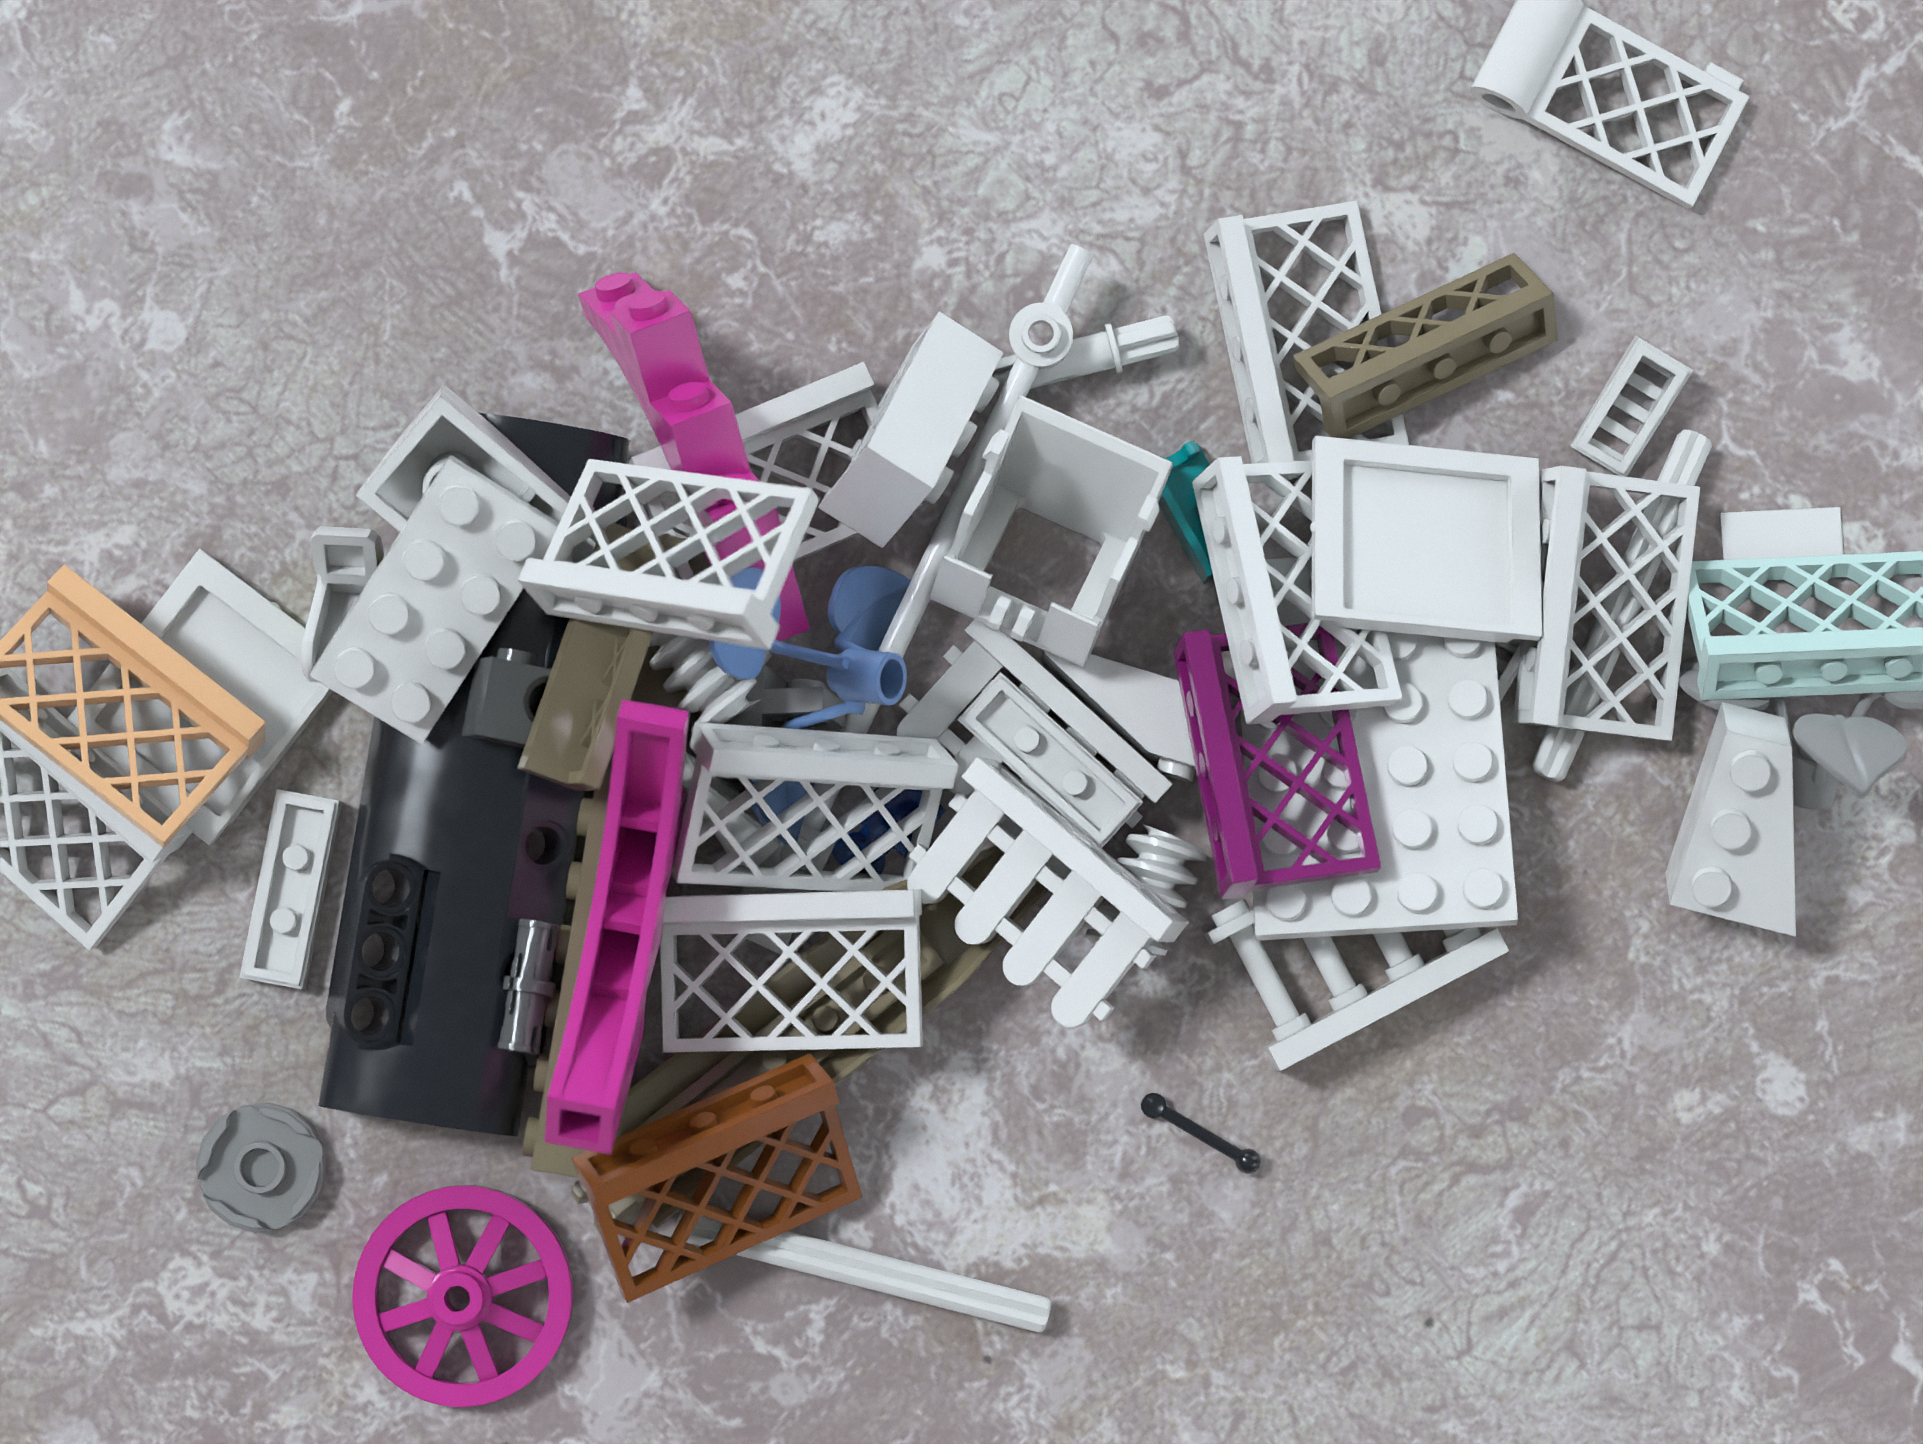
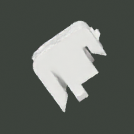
(1071, 479)

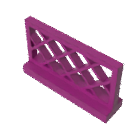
(1224, 780)

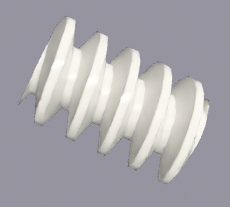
(708, 687)
(1159, 868)

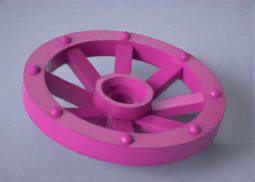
(482, 1289)

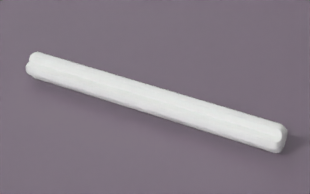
(1681, 467)
(891, 1276)

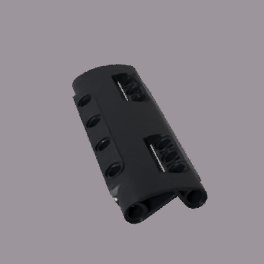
(466, 820)

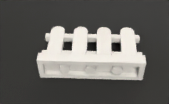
(974, 672)
(1073, 901)

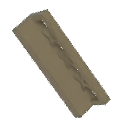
(1438, 352)
(585, 690)

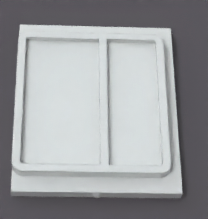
(1425, 540)
(243, 648)

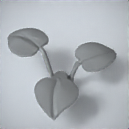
(1828, 746)

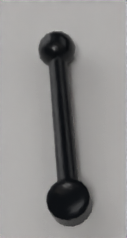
(1155, 1106)

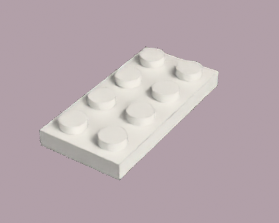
(434, 600)

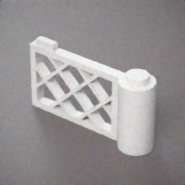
(1529, 67)

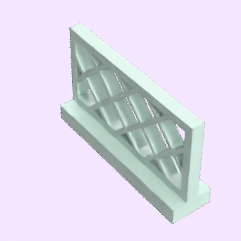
(1824, 656)

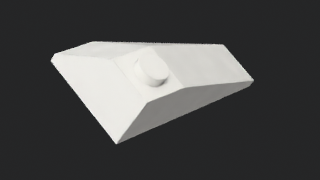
(456, 429)

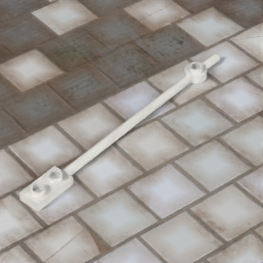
(917, 596)

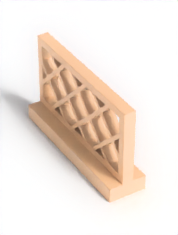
(163, 677)

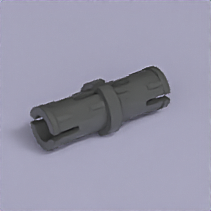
(529, 986)

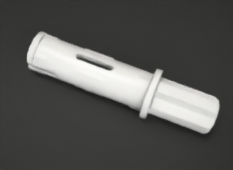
(1104, 351)

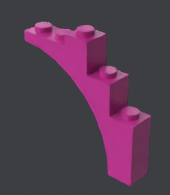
(692, 419)
(622, 928)

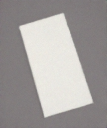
(1781, 533)

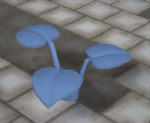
(861, 613)

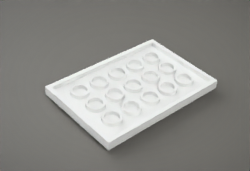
(1430, 790)

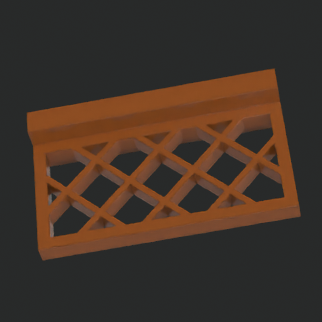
(707, 1138)

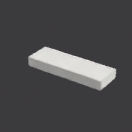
(1050, 760)
(291, 889)

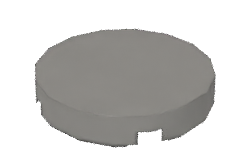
(261, 1167)

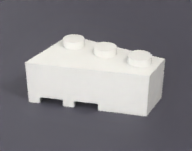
(916, 431)
(1739, 826)

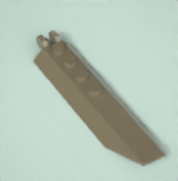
(699, 1075)

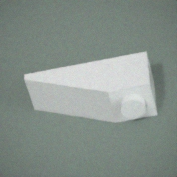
(1138, 706)

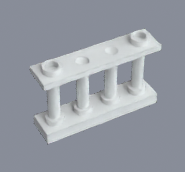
(1350, 1002)

